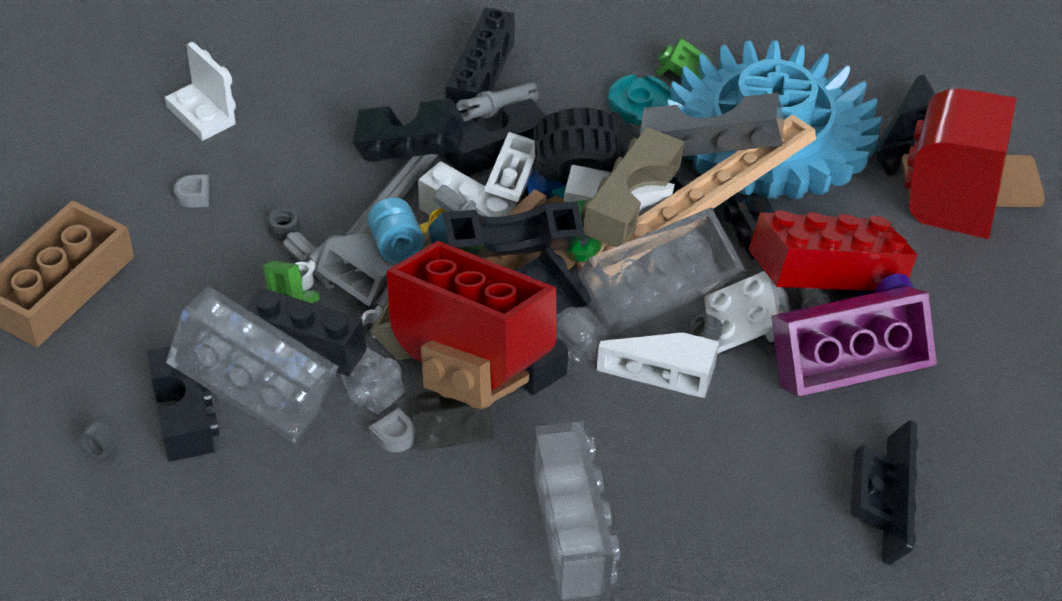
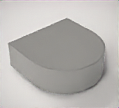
(193, 191)
(393, 432)

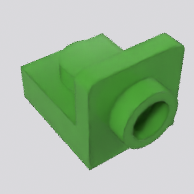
(677, 57)
(286, 280)

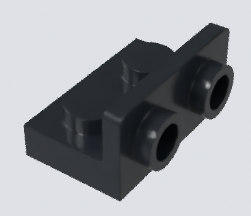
(744, 216)
(553, 270)

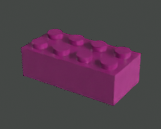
(854, 340)

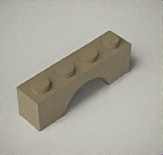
(614, 209)

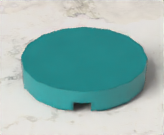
(632, 94)

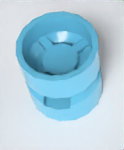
(395, 230)

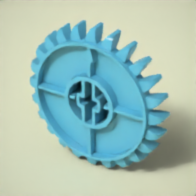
(841, 123)

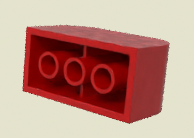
(960, 160)
(472, 308)

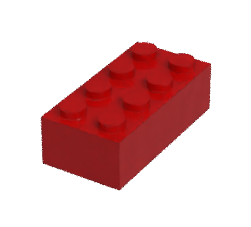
(829, 250)

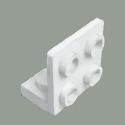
(207, 102)
(746, 309)

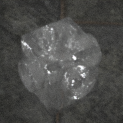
(374, 382)

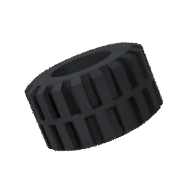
(576, 138)

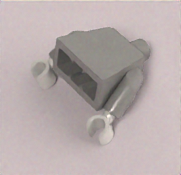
(353, 265)

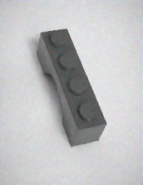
(750, 125)

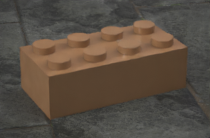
(60, 271)

